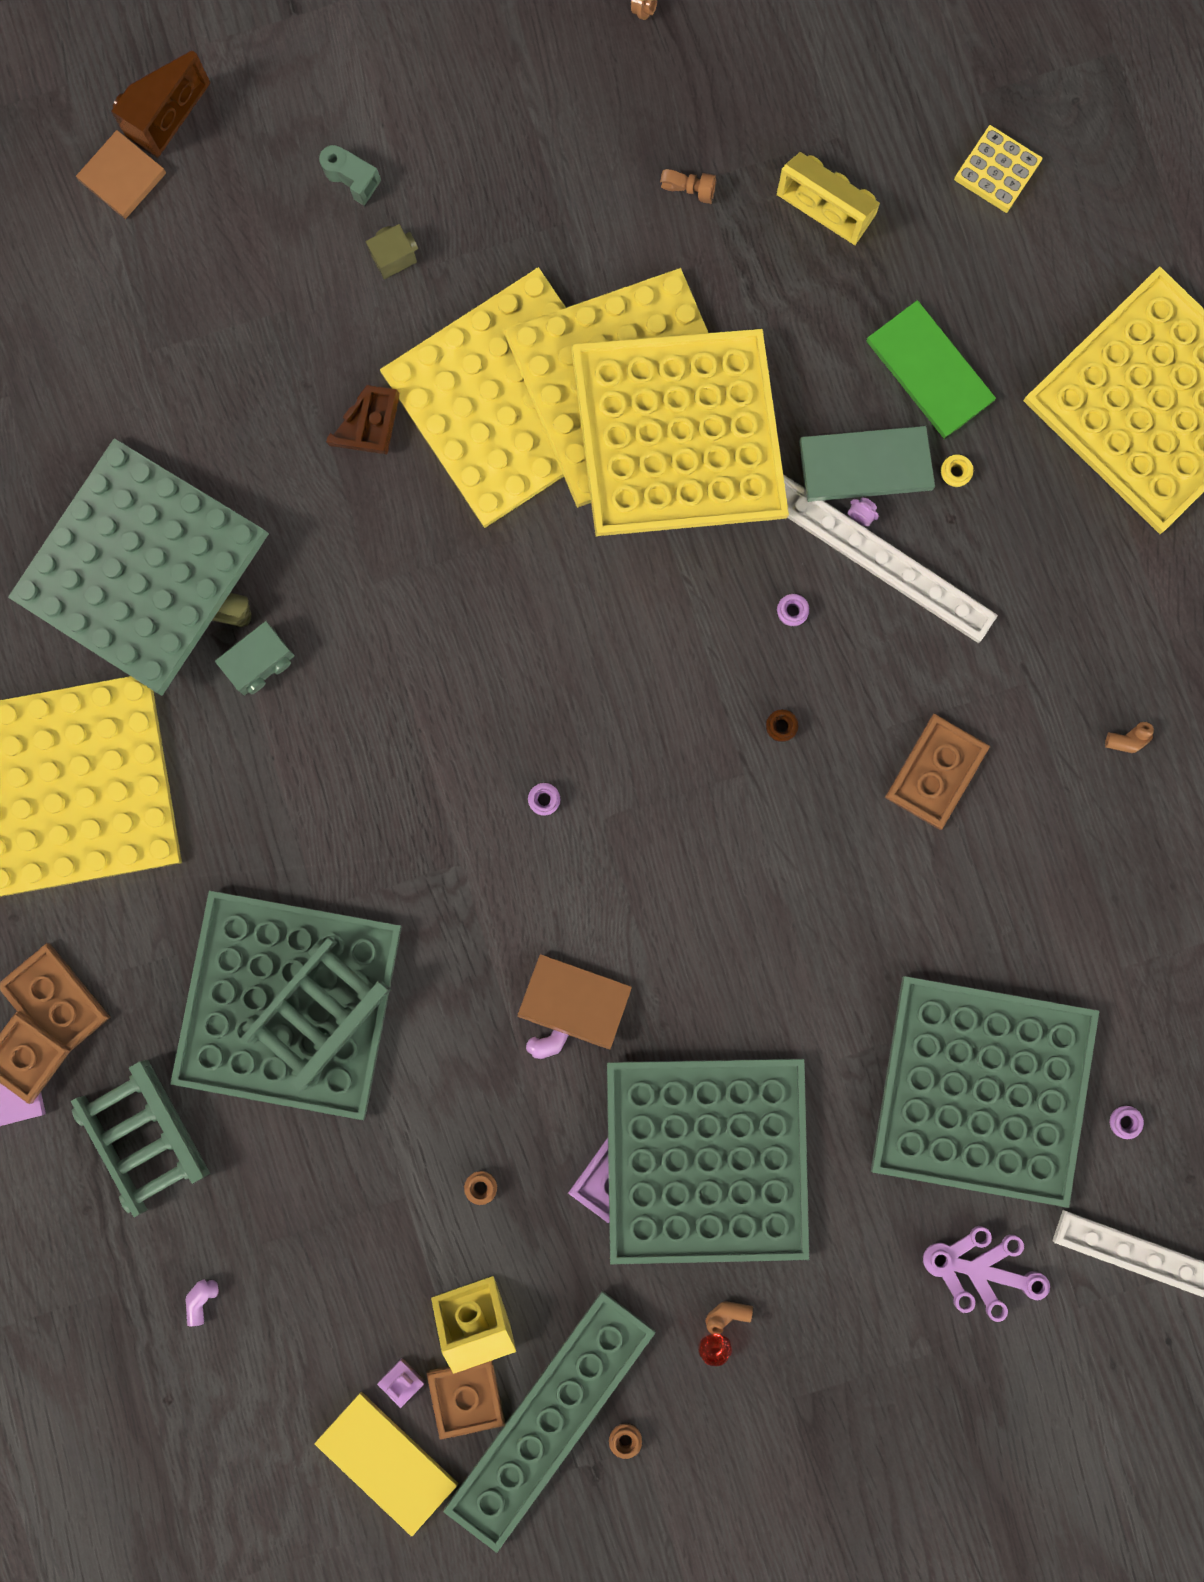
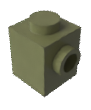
(392, 250)

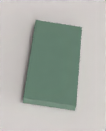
(866, 463)

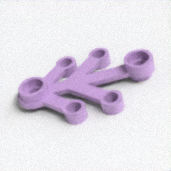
(980, 1271)

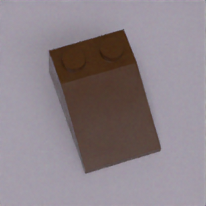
(160, 102)

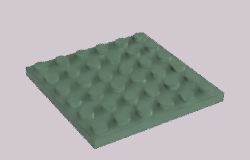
(138, 566)
(241, 965)
(985, 1091)
(707, 1161)

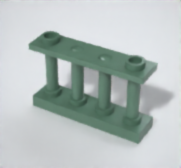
(325, 1044)
(173, 1137)

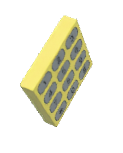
(998, 169)

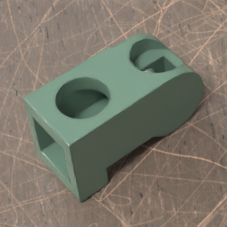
(349, 169)

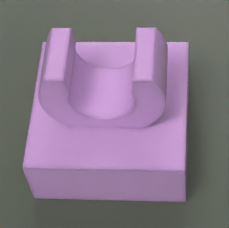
(401, 1382)

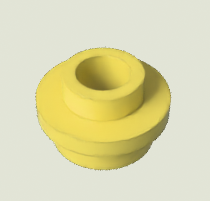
(957, 461)

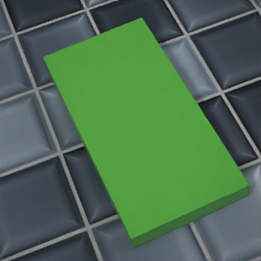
(930, 369)

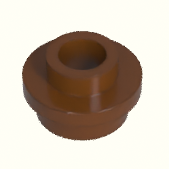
(786, 716)

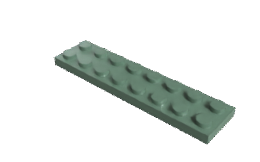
(549, 1421)

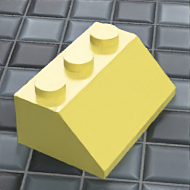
(827, 197)

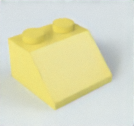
(472, 1325)

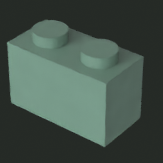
(255, 659)

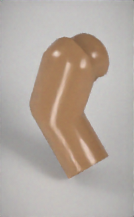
(1132, 741)
(725, 1313)

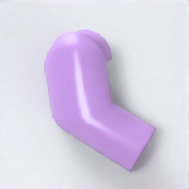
(546, 1046)
(197, 1298)

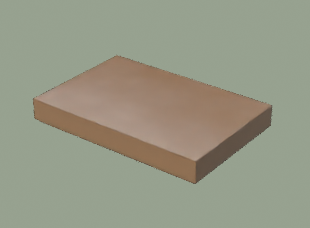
(937, 771)
(54, 997)
(574, 1001)

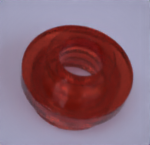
(715, 1349)

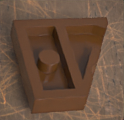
(369, 422)

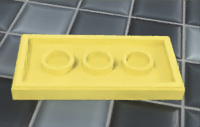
(386, 1463)

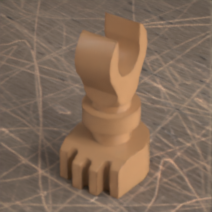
(677, 181)

